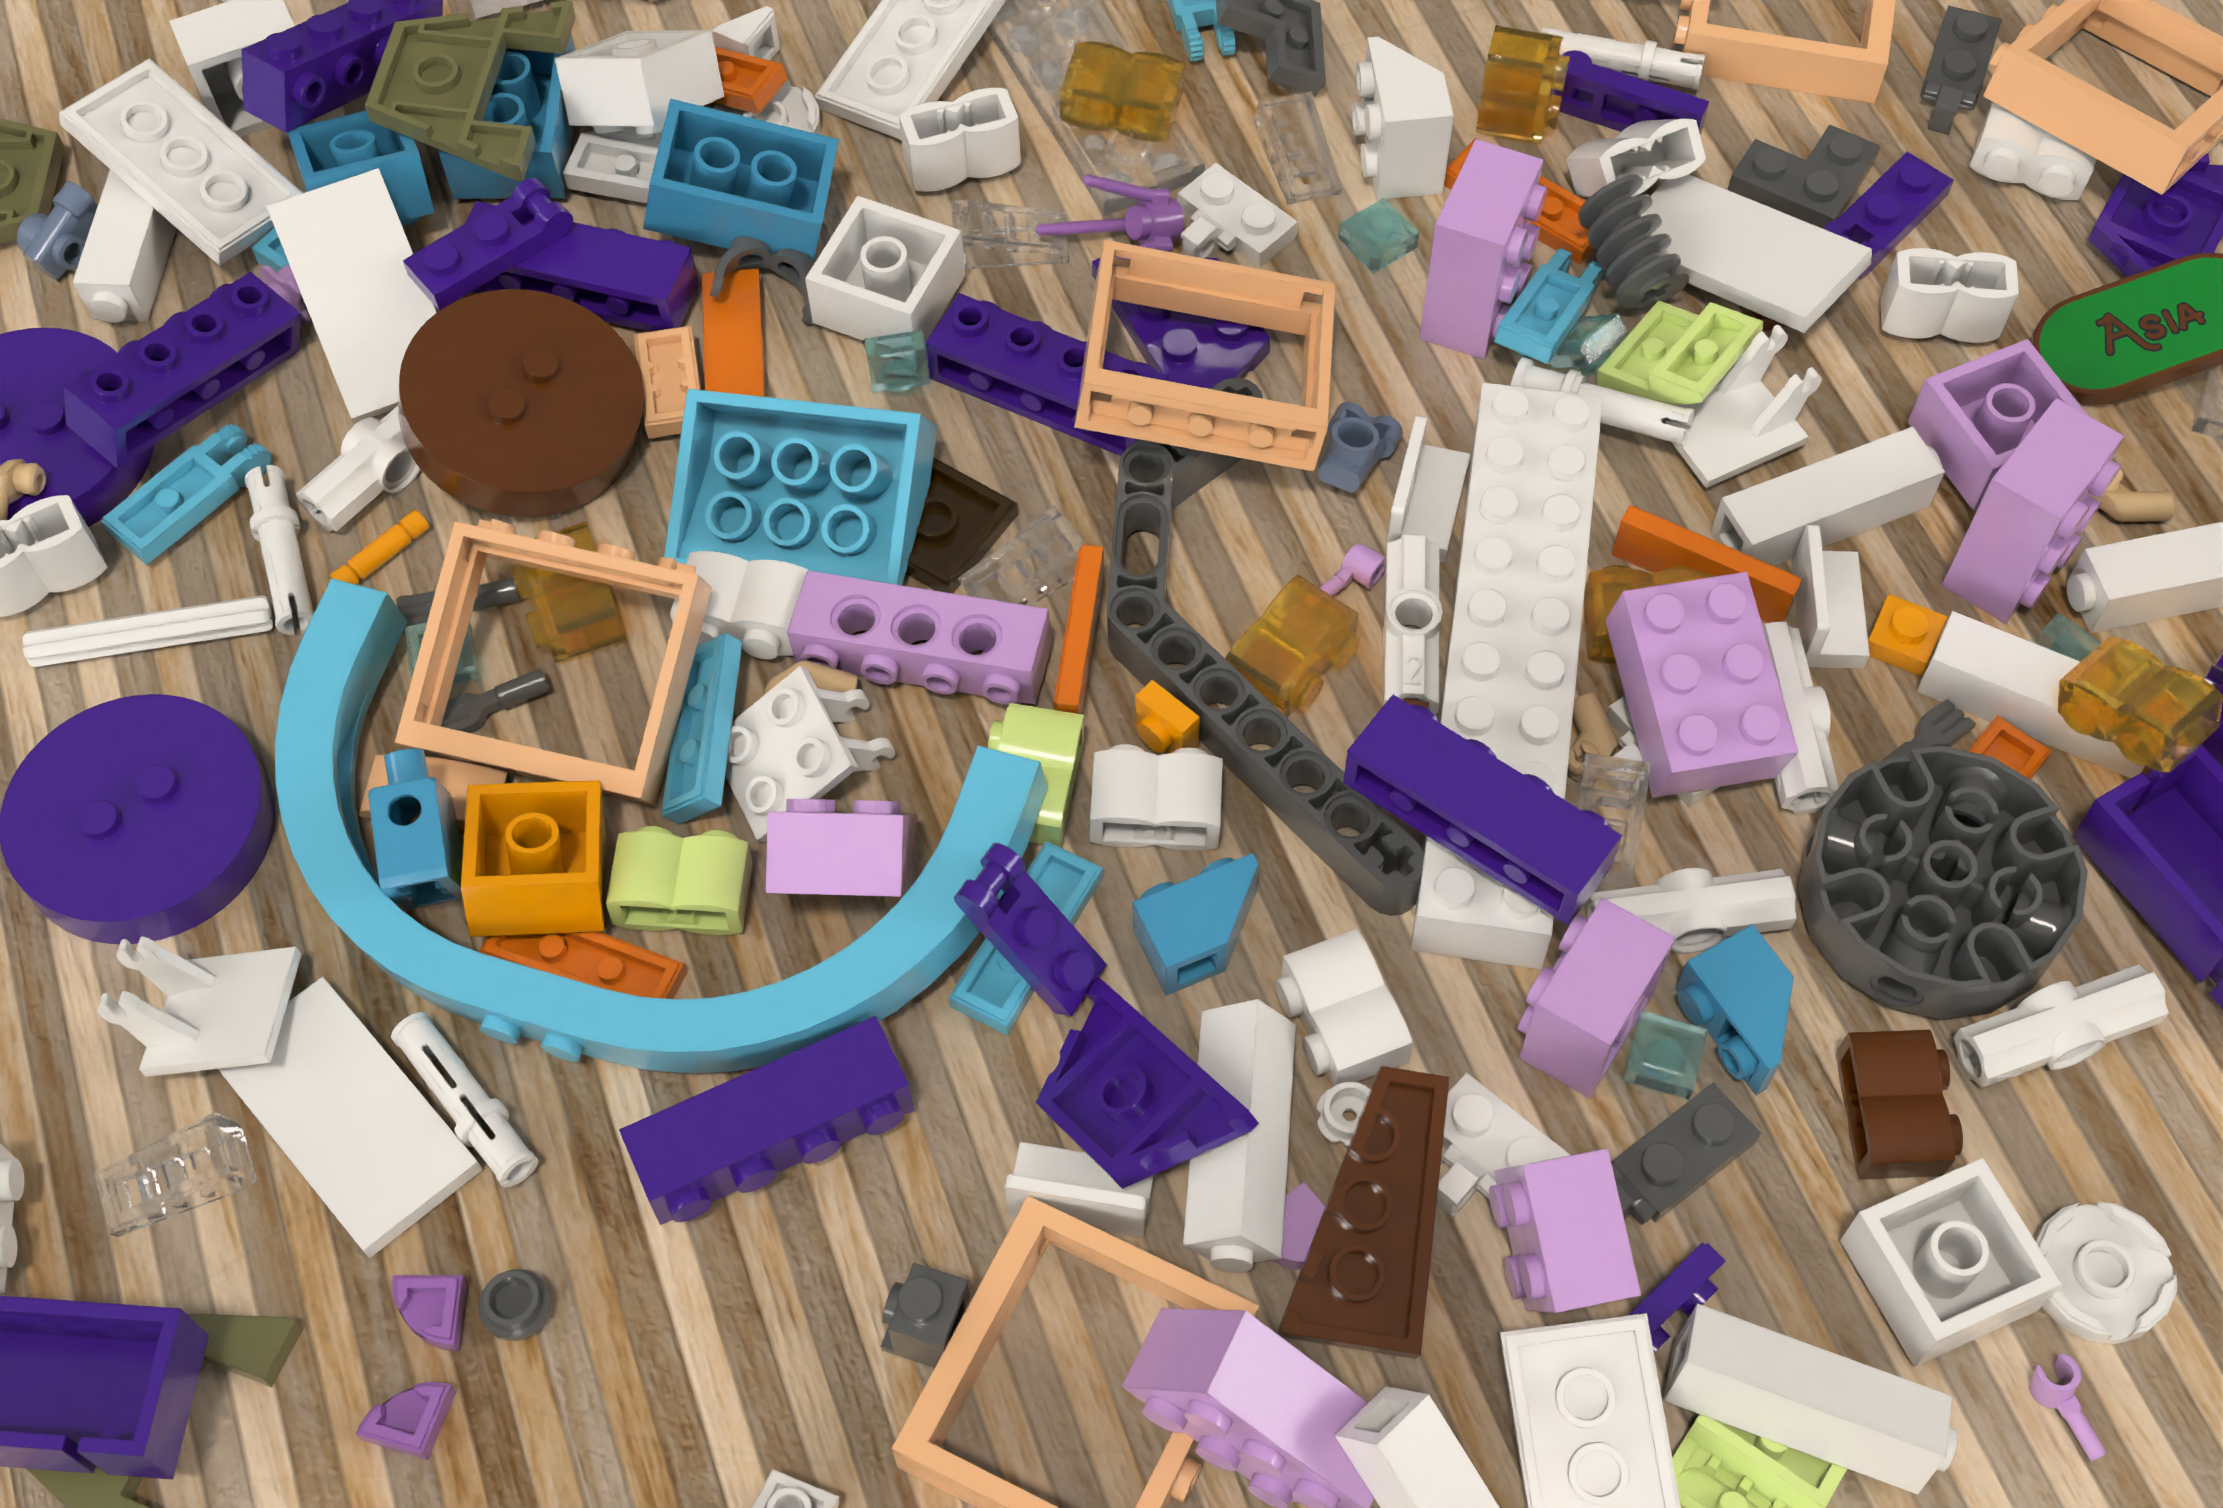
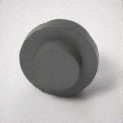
(515, 1305)

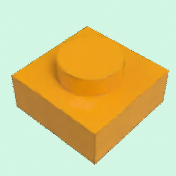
(1905, 634)
(1164, 720)

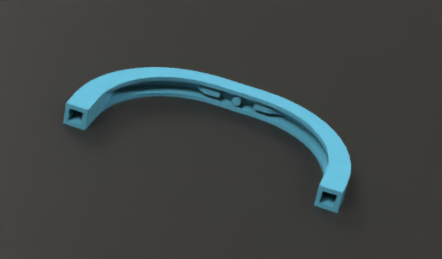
(872, 977)

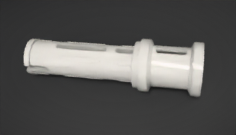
(1618, 408)

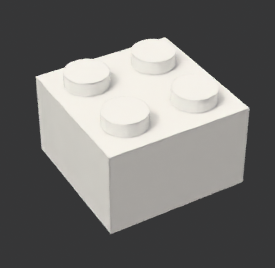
(213, 52)
(635, 75)
(885, 273)
(1949, 1261)

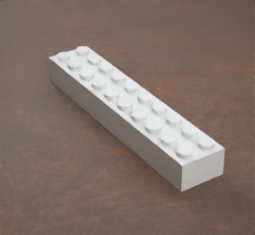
(1513, 643)

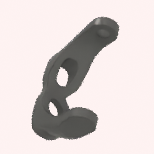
(738, 258)

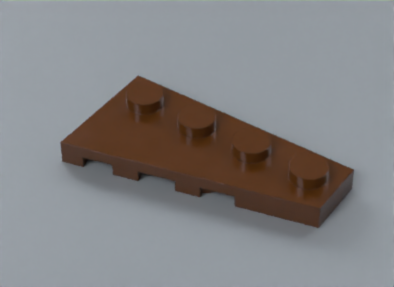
(1375, 1238)

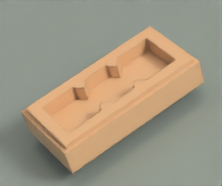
(667, 370)

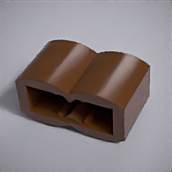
(1898, 1104)

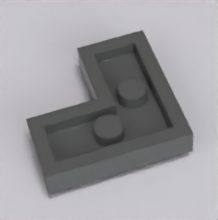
(1290, 34)
(1810, 188)

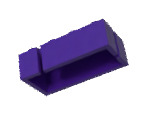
(2168, 856)
(96, 1385)

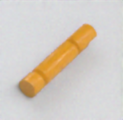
(381, 549)

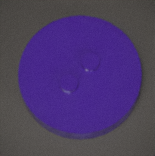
(34, 427)
(137, 819)

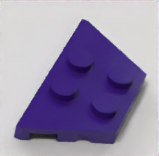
(2151, 229)
(1191, 346)
(1136, 1095)

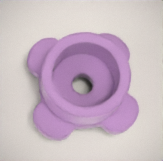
(285, 285)

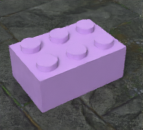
(1482, 248)
(2033, 511)
(1700, 684)
(1250, 1405)

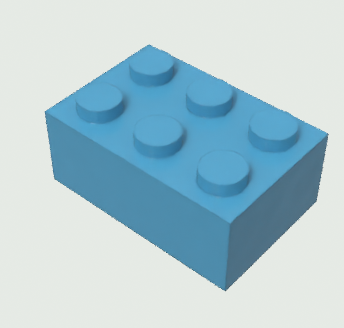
(524, 95)
(738, 178)

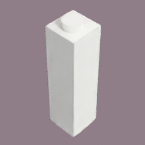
(123, 255)
(1838, 493)
(2149, 578)
(2015, 679)
(1241, 1185)
(1811, 1399)
(1411, 1454)

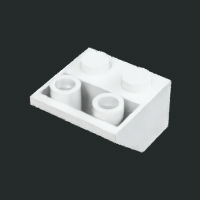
(1403, 122)

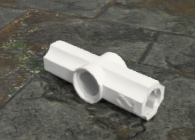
(369, 462)
(1412, 599)
(1810, 776)
(1708, 909)
(2060, 1025)

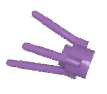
(1153, 221)

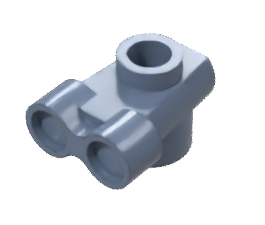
(58, 239)
(1356, 445)

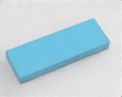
(703, 732)
(990, 985)

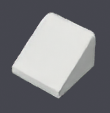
(750, 34)

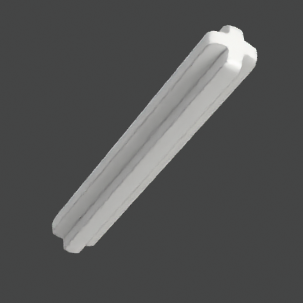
(148, 631)

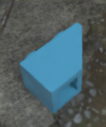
(1195, 924)
(1743, 1001)

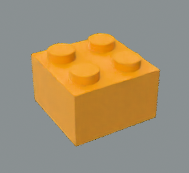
(534, 858)

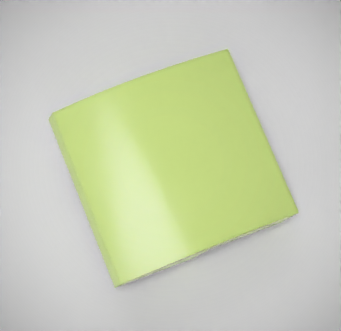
(1678, 353)
(1742, 1470)

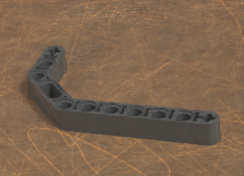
(1378, 864)

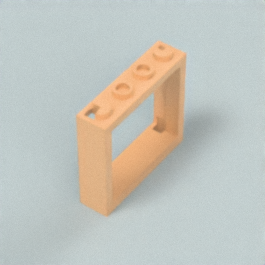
(1792, 61)
(2097, 120)
(1198, 415)
(555, 553)
(1036, 1226)

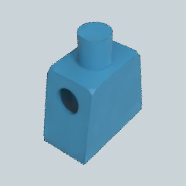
(418, 860)

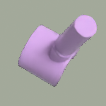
(1360, 564)
(2064, 1399)

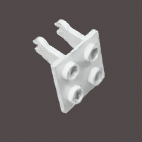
(1741, 419)
(792, 750)
(215, 1009)

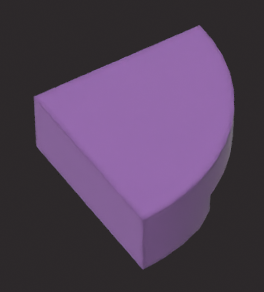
(432, 1307)
(409, 1419)

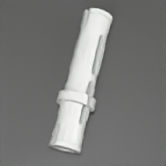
(1636, 59)
(276, 529)
(503, 1154)

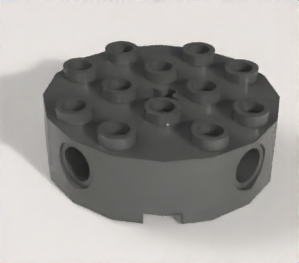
(1941, 882)

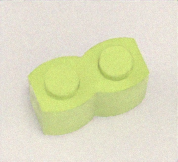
(1057, 743)
(679, 881)

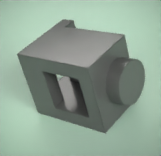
(924, 1314)

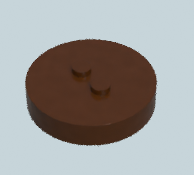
(520, 402)

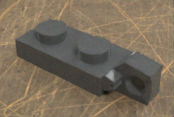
(1958, 64)
(1681, 1155)

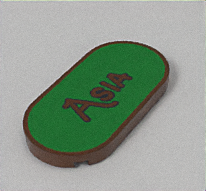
(2137, 330)

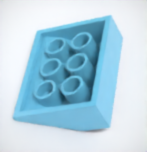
(800, 483)

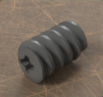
(1627, 246)

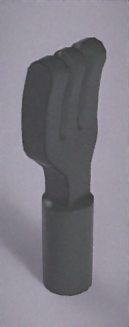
(418, 606)
(470, 710)
(1938, 727)

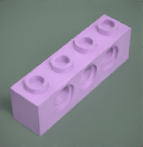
(899, 615)

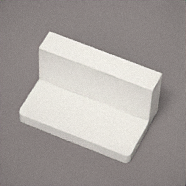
(1428, 491)
(1830, 604)
(1078, 1188)

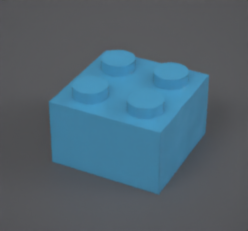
(353, 146)

